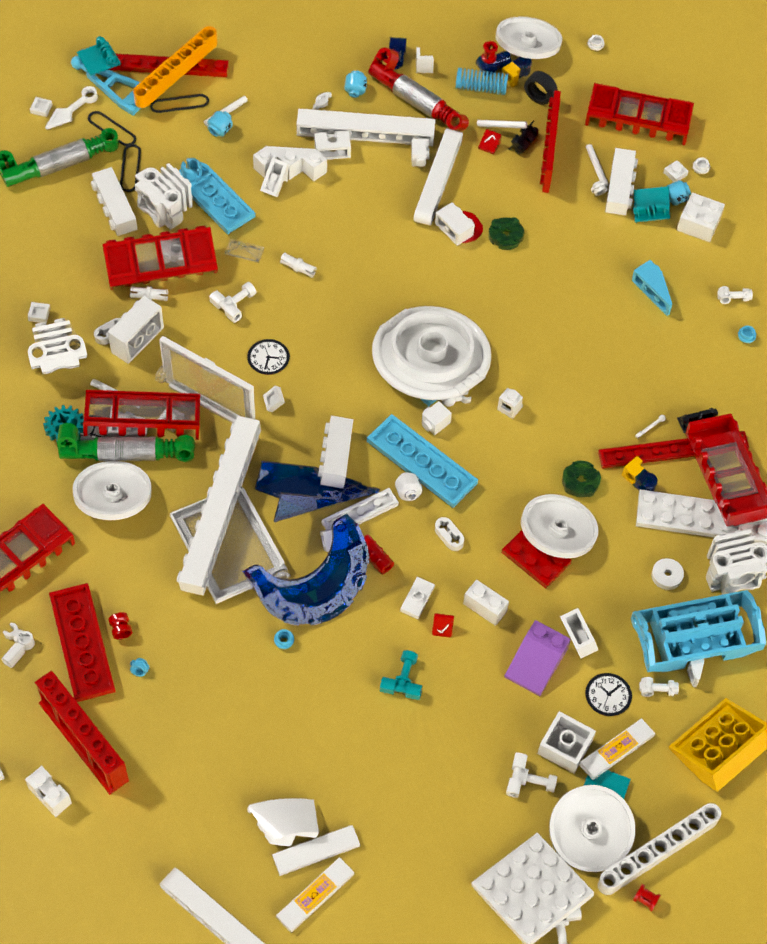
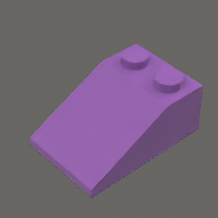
(537, 658)

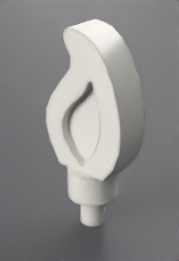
(322, 100)

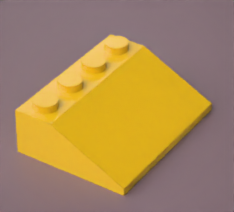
(721, 744)

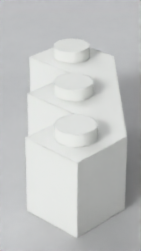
(299, 160)

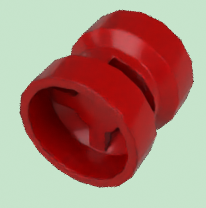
(120, 626)

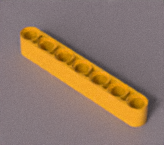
(175, 67)

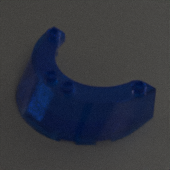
(326, 589)

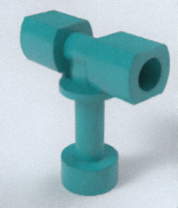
(403, 683)

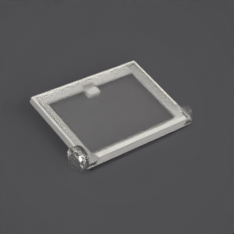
(217, 388)
(243, 546)

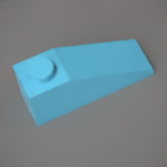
(652, 283)

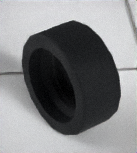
(535, 93)

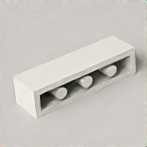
(620, 181)
(114, 201)
(336, 451)

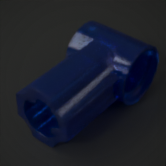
(399, 45)
(503, 59)

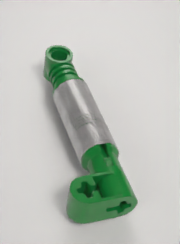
(53, 160)
(122, 448)

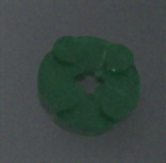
(505, 224)
(575, 487)

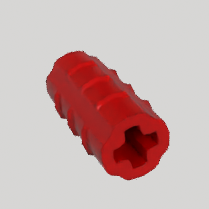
(377, 556)

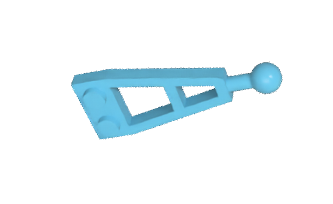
(127, 103)

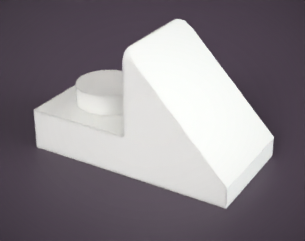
(274, 178)

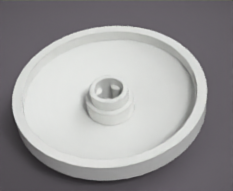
(528, 37)
(112, 490)
(559, 526)
(592, 828)

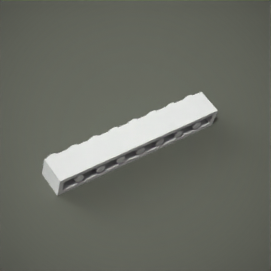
(365, 126)

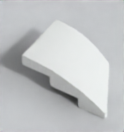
(285, 819)

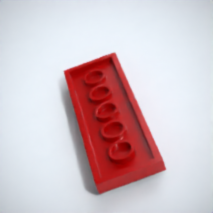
(550, 141)
(82, 642)

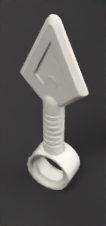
(64, 115)

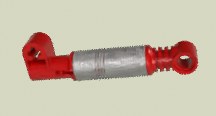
(412, 91)

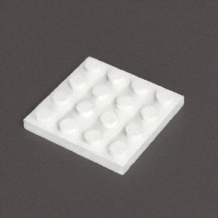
(532, 889)

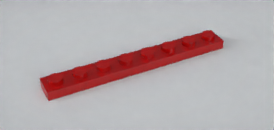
(149, 63)

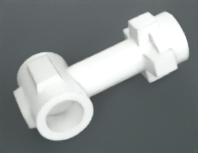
(725, 295)
(647, 687)

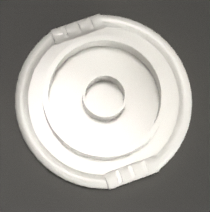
(431, 353)

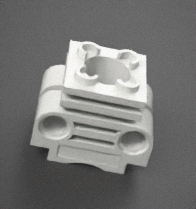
(163, 195)
(55, 347)
(736, 562)

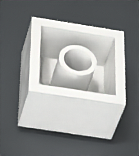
(700, 217)
(566, 742)

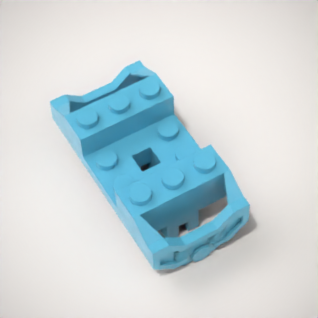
(716, 632)

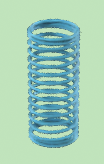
(503, 86)

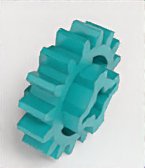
(62, 416)

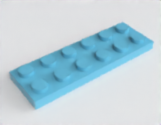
(421, 458)

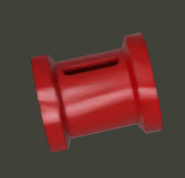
(488, 51)
(646, 897)

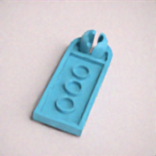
(216, 196)

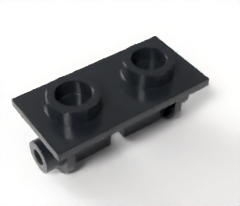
(520, 142)
(685, 419)

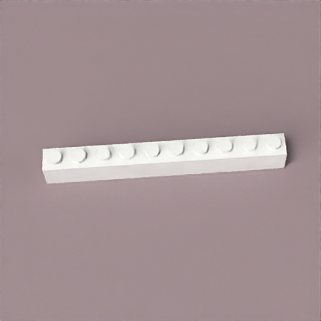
(219, 506)

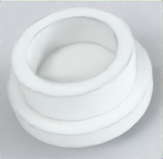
(596, 42)
(701, 165)
(599, 188)

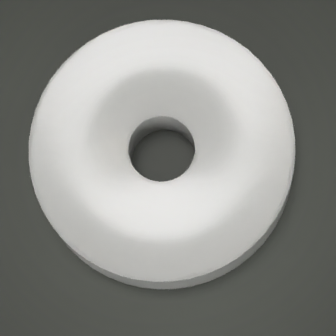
(670, 566)

